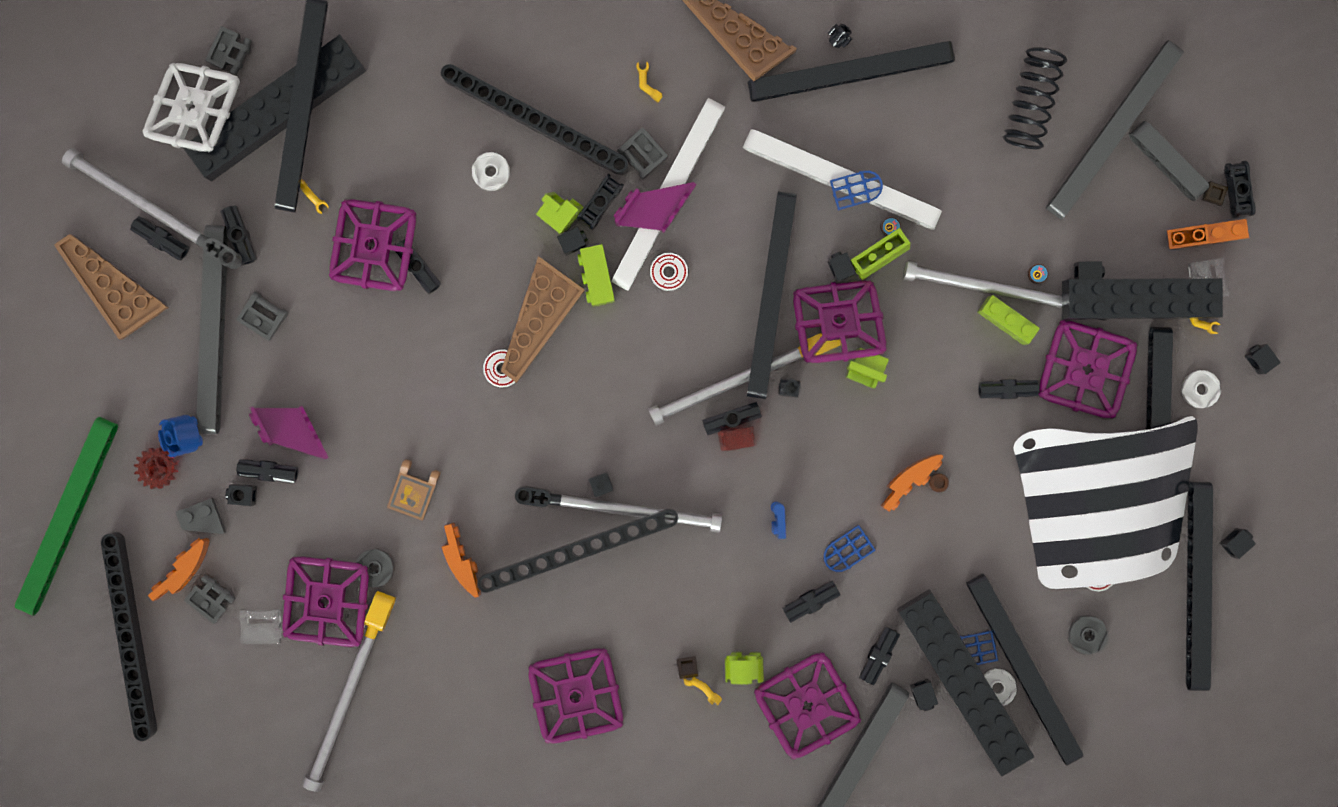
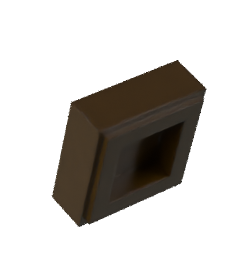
(1215, 193)
(687, 667)

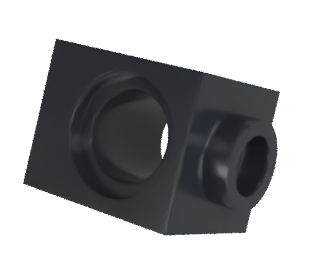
(572, 241)
(841, 266)
(1089, 270)
(1262, 358)
(601, 484)
(249, 491)
(1238, 543)
(924, 695)

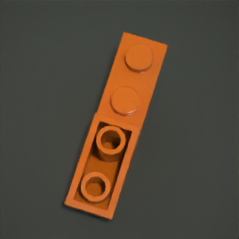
(1207, 234)
(915, 473)
(186, 567)
(462, 568)

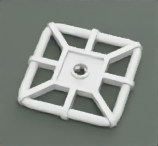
(189, 96)

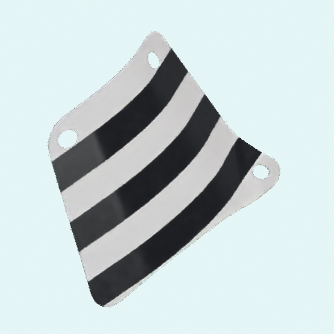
(1106, 501)

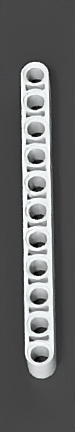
(824, 171)
(676, 176)

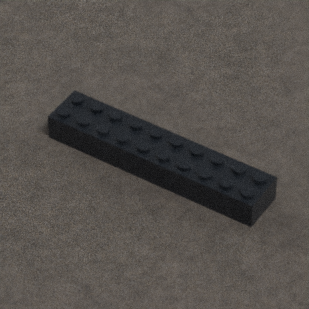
(268, 110)
(965, 683)

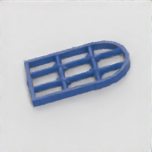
(851, 195)
(849, 542)
(978, 644)

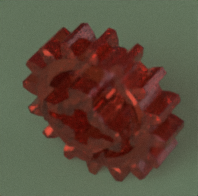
(154, 475)

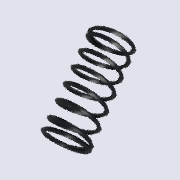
(1032, 91)

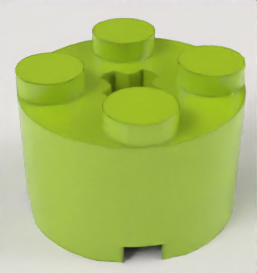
(744, 668)

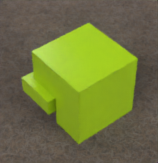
(558, 212)
(867, 370)

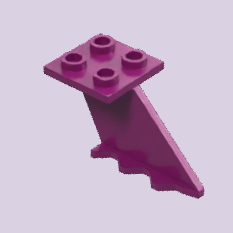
(653, 208)
(289, 429)

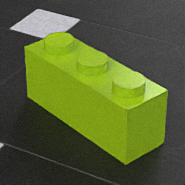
(880, 254)
(596, 275)
(1008, 320)

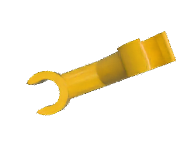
(654, 94)
(311, 196)
(1204, 325)
(712, 697)

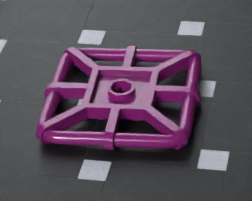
(380, 253)
(831, 330)
(1098, 363)
(334, 593)
(569, 707)
(802, 717)

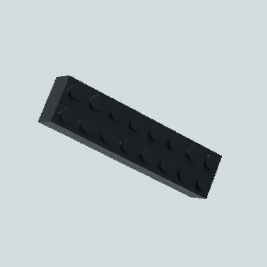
(1142, 298)

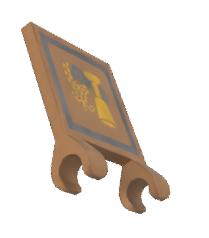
(412, 494)

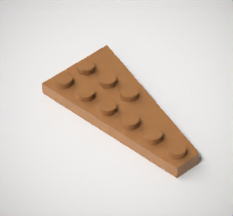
(741, 37)
(116, 296)
(543, 310)

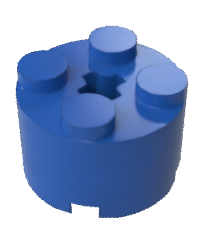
(179, 435)

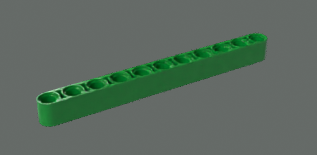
(66, 516)

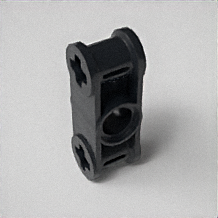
(1241, 178)
(603, 191)

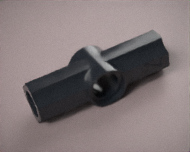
(234, 224)
(159, 238)
(424, 275)
(789, 388)
(1008, 389)
(744, 414)
(267, 471)
(811, 601)
(879, 655)

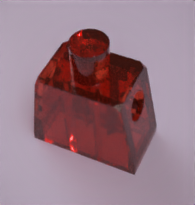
(737, 438)

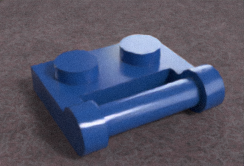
(778, 526)

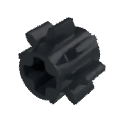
(840, 35)

